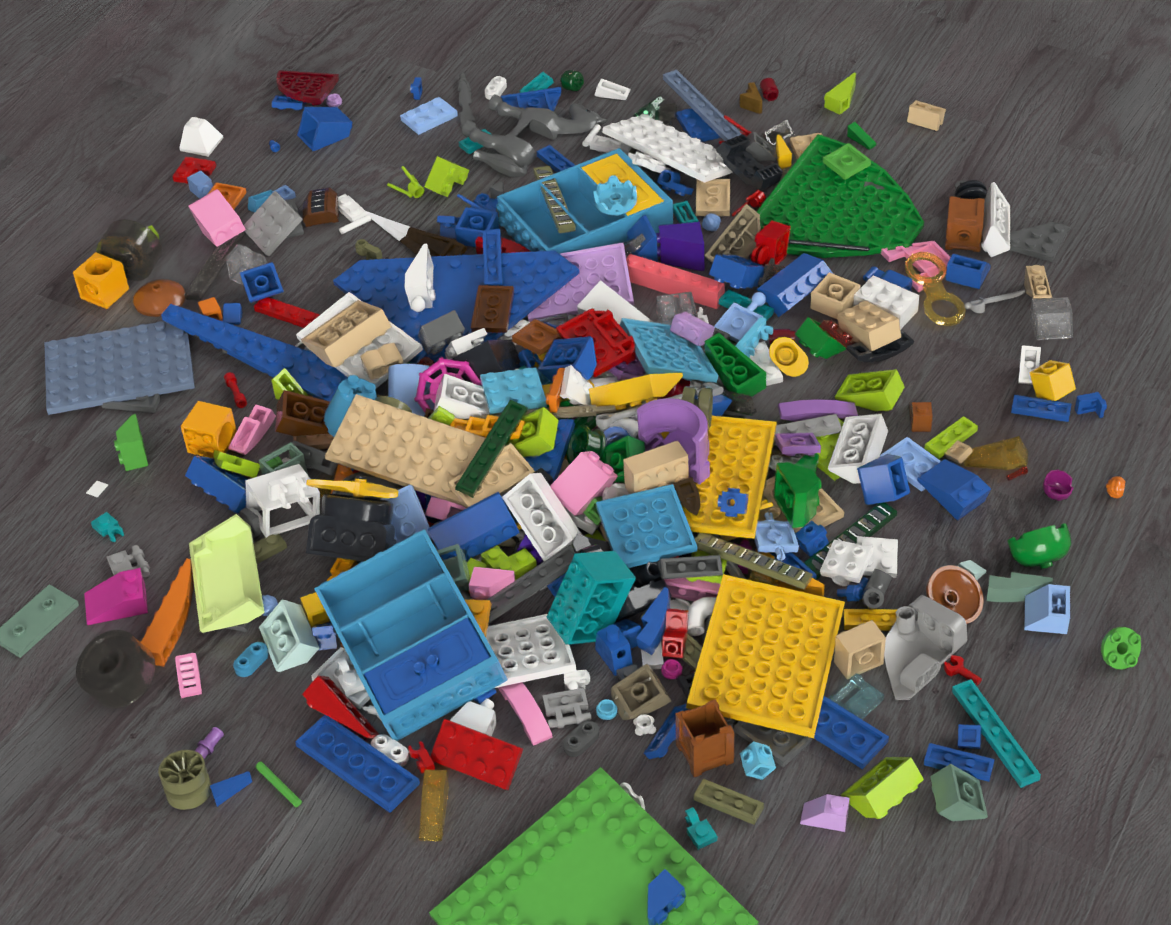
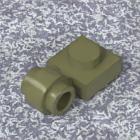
(365, 249)

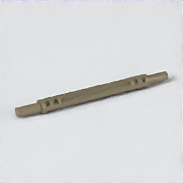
(572, 411)

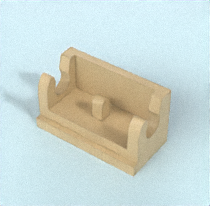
(926, 115)

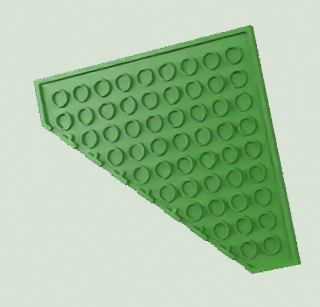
(589, 867)

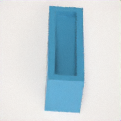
(256, 201)

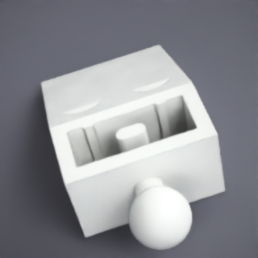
(420, 281)

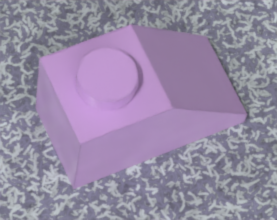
(826, 812)

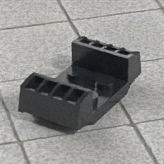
(745, 166)

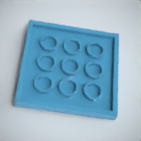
(646, 526)

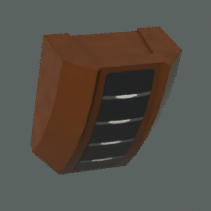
(320, 207)

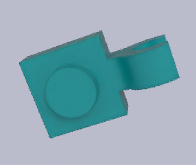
(699, 832)

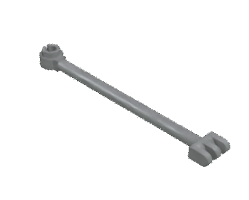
(605, 420)

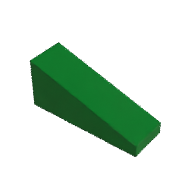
(858, 135)

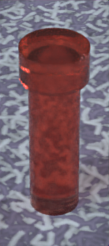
(1023, 470)

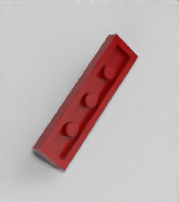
(285, 312)

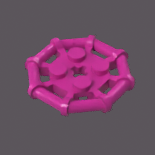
(443, 364)

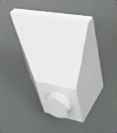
(199, 137)

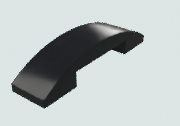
(885, 352)

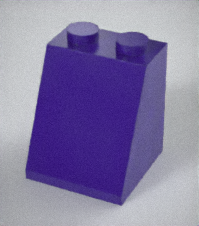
(681, 245)

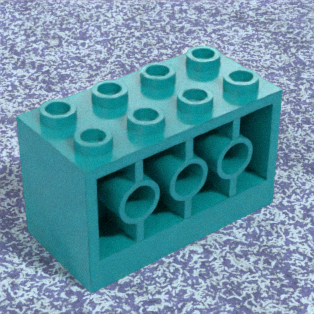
(590, 596)

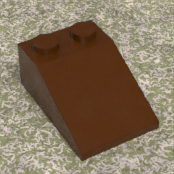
(300, 415)

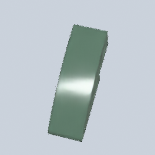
(1014, 588)

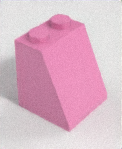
(216, 218)
(583, 482)

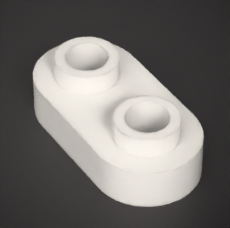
(496, 86)
(390, 748)

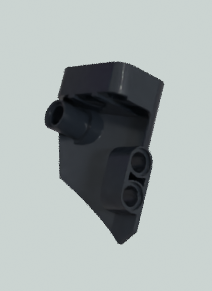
(645, 587)

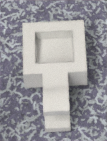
(348, 680)

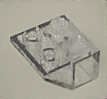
(242, 259)
(670, 305)
(1052, 318)

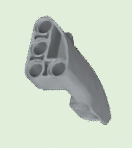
(920, 644)

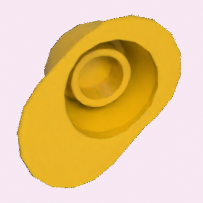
(788, 357)

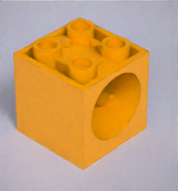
(101, 280)
(208, 429)

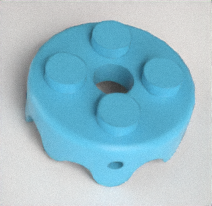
(613, 189)

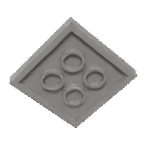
(272, 223)

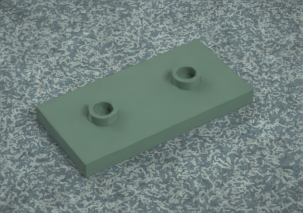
(36, 620)

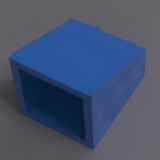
(323, 126)

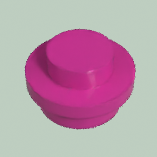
(671, 669)

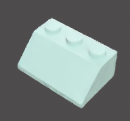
(288, 636)

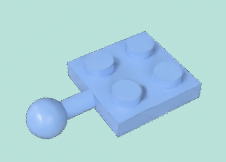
(739, 320)

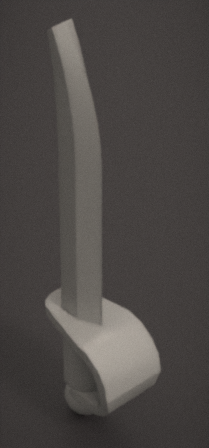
(979, 305)

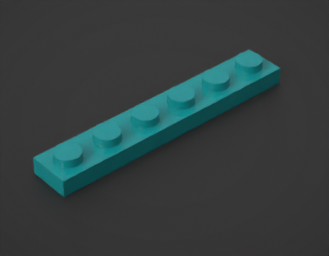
(996, 733)

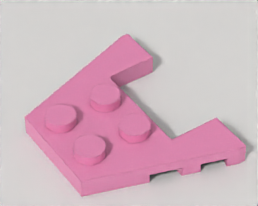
(925, 267)

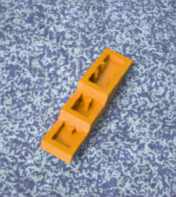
(483, 426)

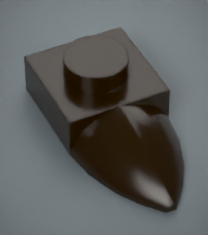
(688, 495)

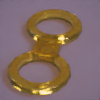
(934, 289)

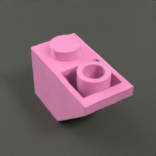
(442, 509)

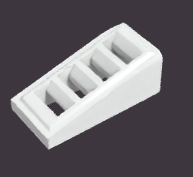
(611, 90)

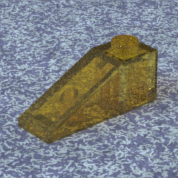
(999, 455)
(433, 805)

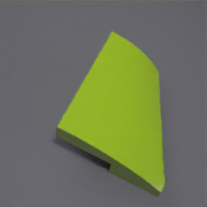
(236, 464)

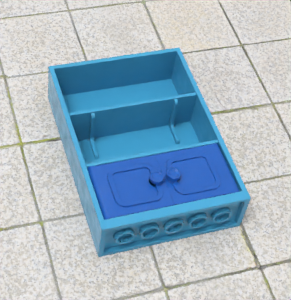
(410, 635)

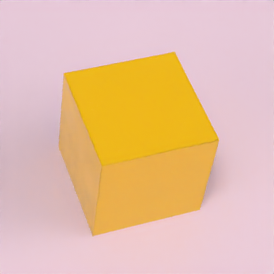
(1052, 380)

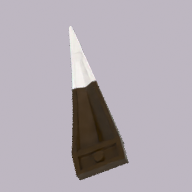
(415, 238)

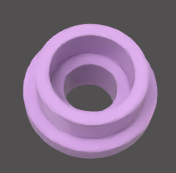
(334, 100)

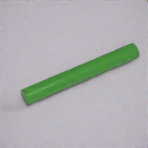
(278, 784)

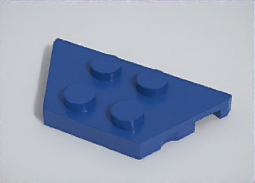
(537, 99)

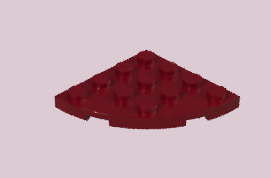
(306, 86)

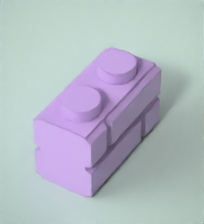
(691, 328)

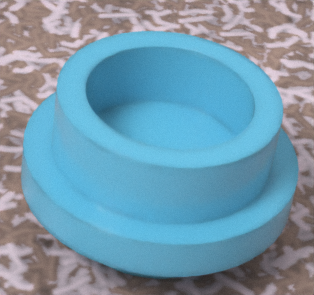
(606, 709)

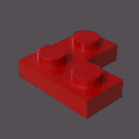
(191, 166)

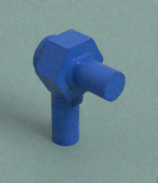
(853, 592)

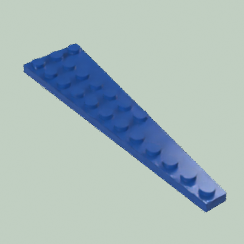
(260, 351)

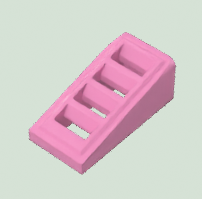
(186, 663)

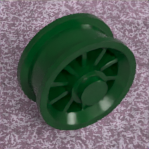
(585, 440)

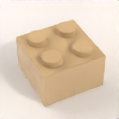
(833, 295)
(859, 649)

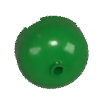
(1041, 546)

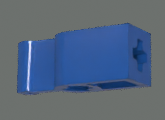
(890, 276)

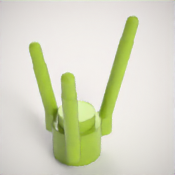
(414, 187)

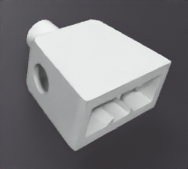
(477, 716)

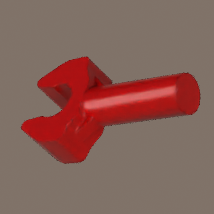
(960, 669)

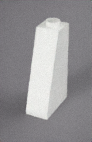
(604, 298)

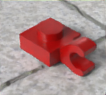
(425, 761)

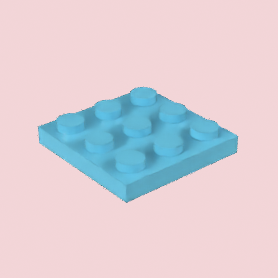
(516, 385)

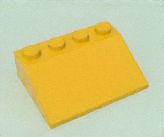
(634, 390)

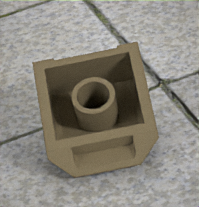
(639, 694)

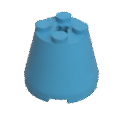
(343, 398)

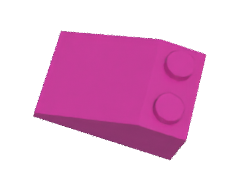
(117, 598)

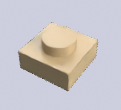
(958, 452)

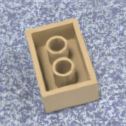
(869, 325)
(656, 468)

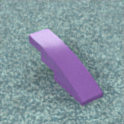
(810, 409)

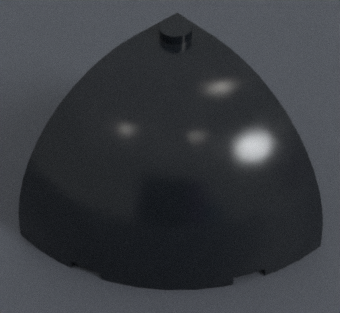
(486, 358)

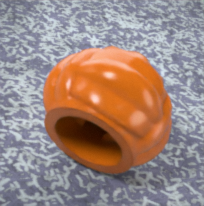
(1115, 487)

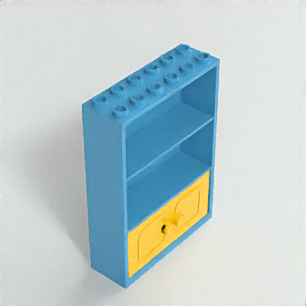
(532, 226)

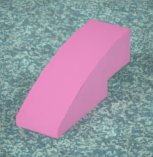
(252, 429)

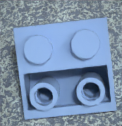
(1048, 609)

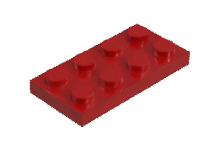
(476, 754)

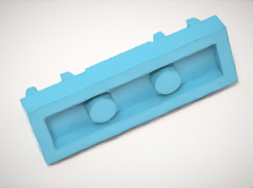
(752, 337)

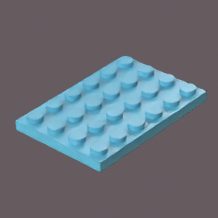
(667, 352)

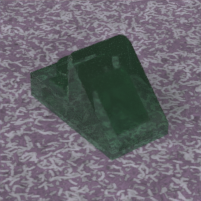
(651, 108)

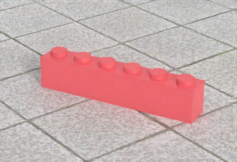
(674, 280)

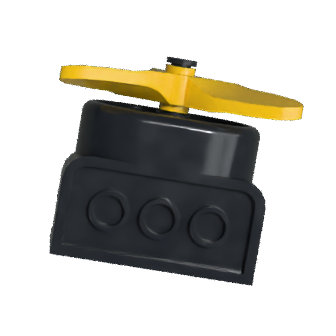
(351, 524)

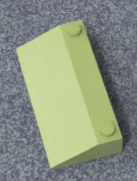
(226, 576)

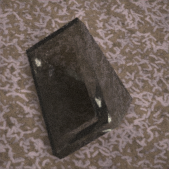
(782, 128)

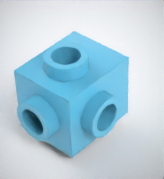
(757, 760)

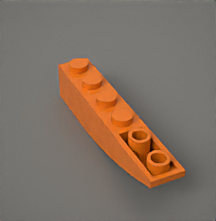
(171, 616)

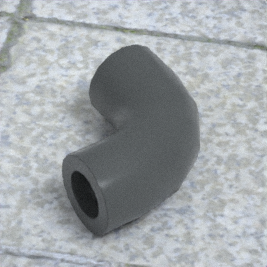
(875, 589)

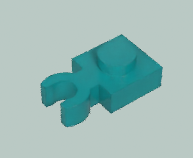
(107, 525)

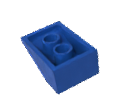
(955, 488)

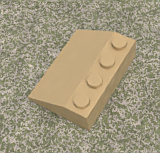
(347, 333)

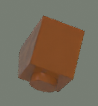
(921, 416)

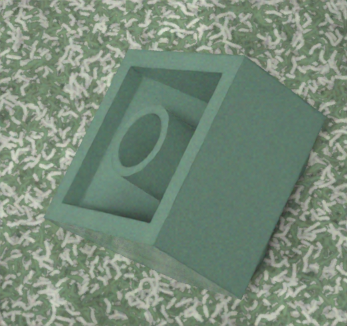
(958, 794)

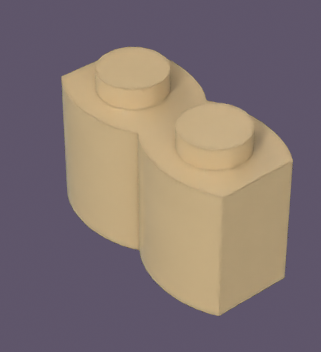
(378, 361)

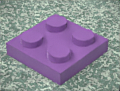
(797, 443)

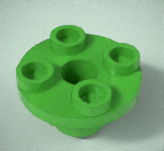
(1121, 648)

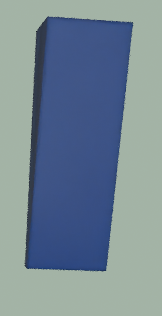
(227, 788)

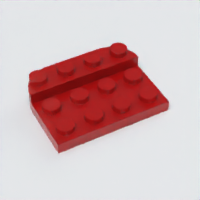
(610, 340)

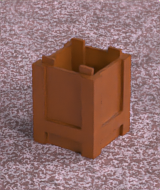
(964, 224)
(704, 738)

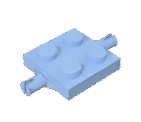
(775, 537)

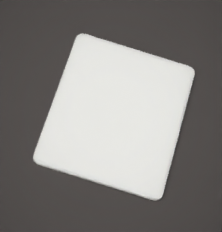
(97, 488)

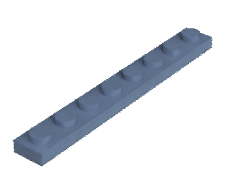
(700, 105)

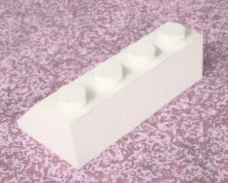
(996, 222)
(857, 445)
(541, 515)

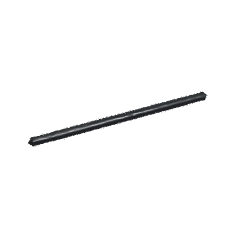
(829, 245)

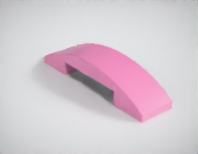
(527, 711)

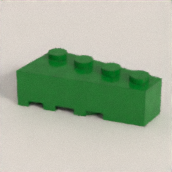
(733, 367)

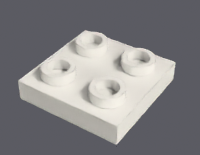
(846, 562)

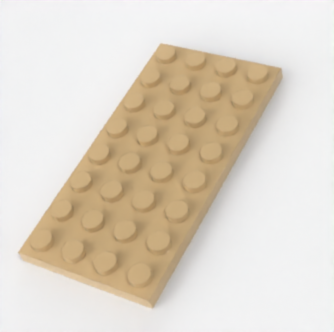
(403, 447)

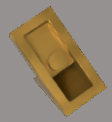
(751, 99)

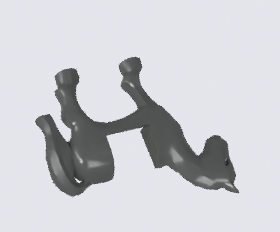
(515, 153)

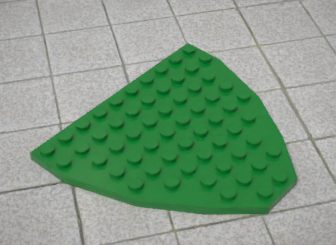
(838, 210)

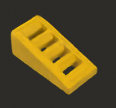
(783, 153)

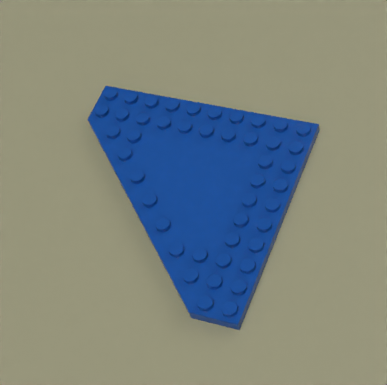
(456, 284)

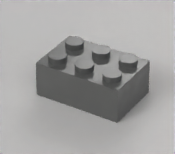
(440, 332)

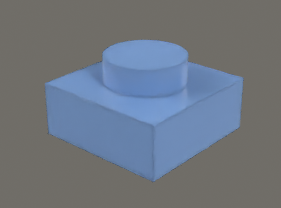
(286, 192)

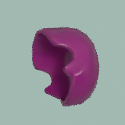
(1058, 485)

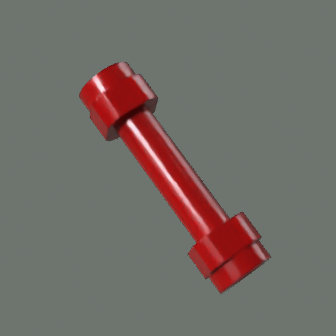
(239, 398)

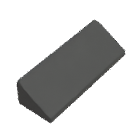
(690, 567)

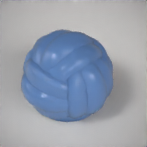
(711, 222)
(269, 604)

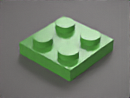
(846, 161)

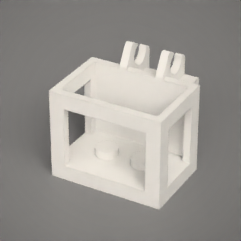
(281, 490)

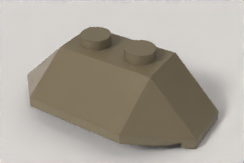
(738, 236)

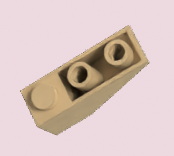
(1036, 282)

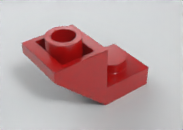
(676, 633)

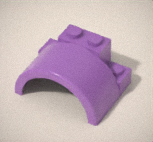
(684, 423)

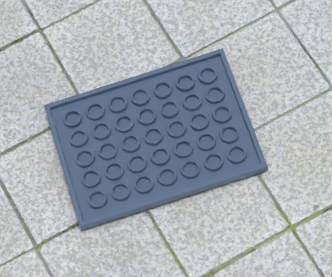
(116, 366)

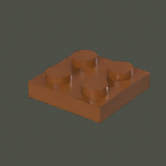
(536, 337)

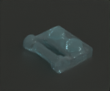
(863, 701)

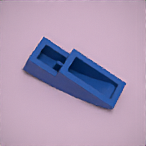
(654, 623)

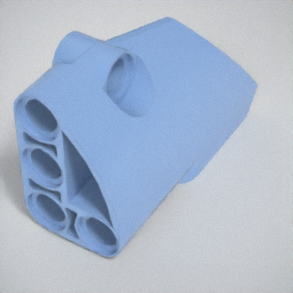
(403, 385)

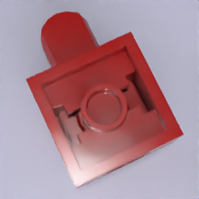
(771, 243)

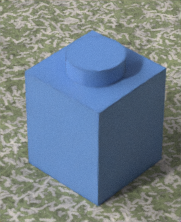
(199, 184)

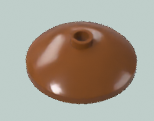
(157, 295)
(960, 589)

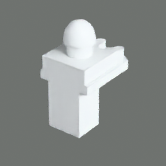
(576, 679)

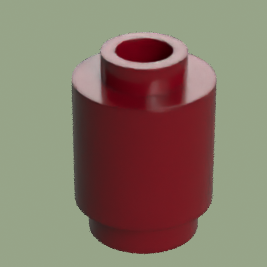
(769, 89)
(778, 333)

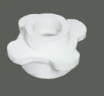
(644, 725)

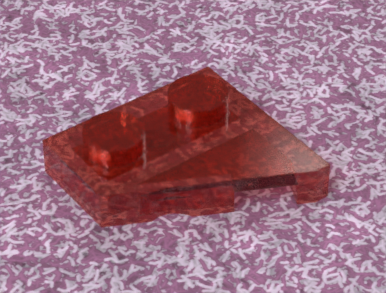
(833, 329)

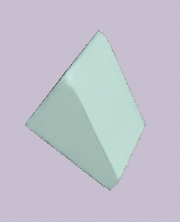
(973, 568)

